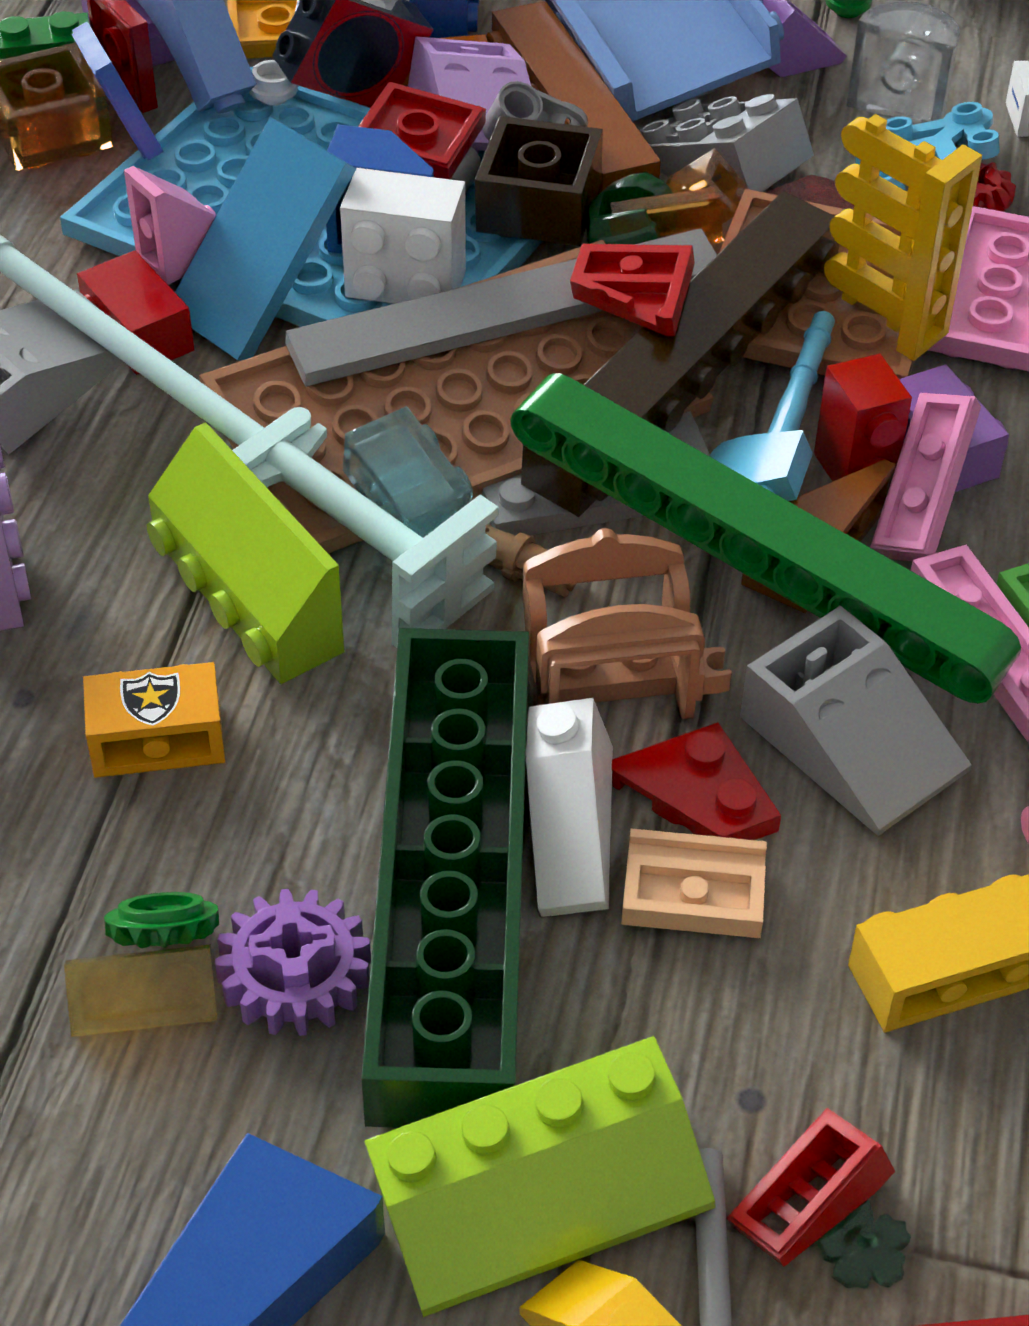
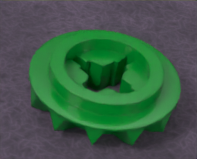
(161, 919)

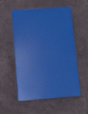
(116, 91)

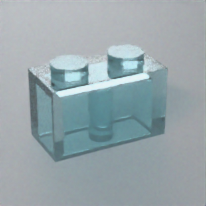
(405, 471)

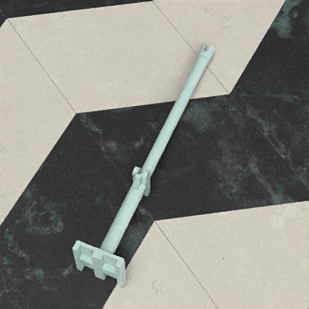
(431, 576)

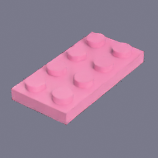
(992, 293)

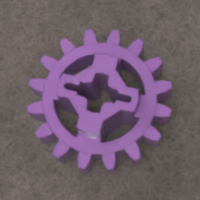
(293, 961)

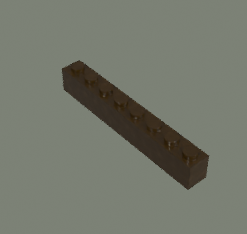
(720, 316)

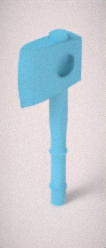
(783, 454)

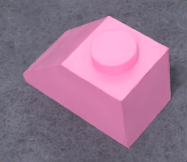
(165, 223)

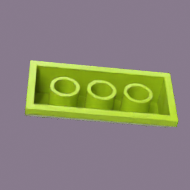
(247, 557)
(540, 1175)

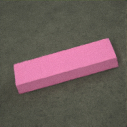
(926, 476)

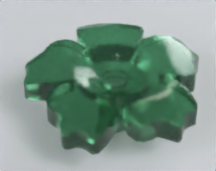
(866, 1249)

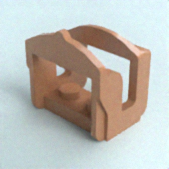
(618, 648)

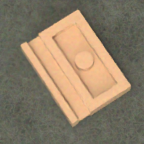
(695, 883)

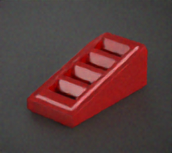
(811, 1156)

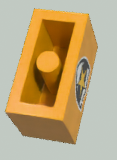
(153, 719)

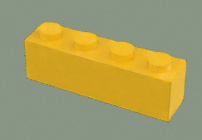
(944, 953)

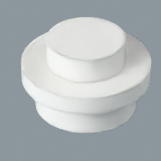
(271, 84)

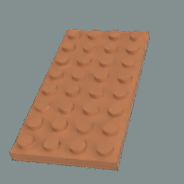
(457, 393)

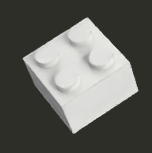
(402, 236)

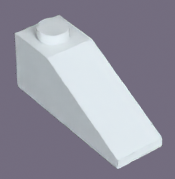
(570, 806)

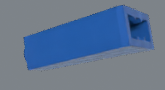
(262, 1244)

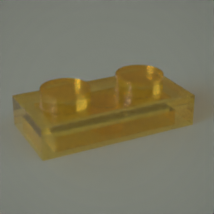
(140, 990)

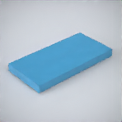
(262, 238)

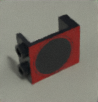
(350, 47)

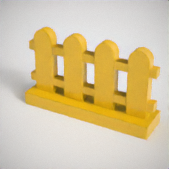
(931, 223)

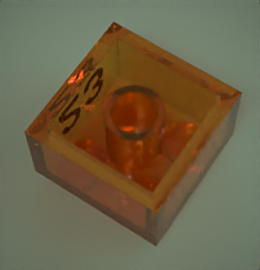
(51, 108)

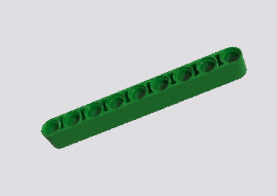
(765, 536)

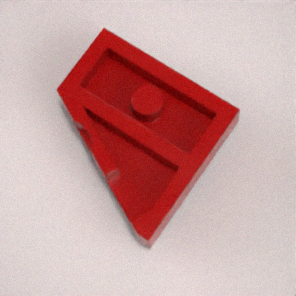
(635, 282)
(700, 785)

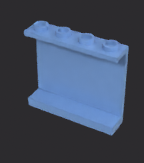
(671, 49)

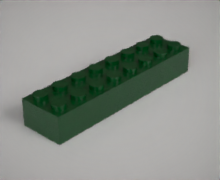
(448, 877)

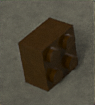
(538, 180)

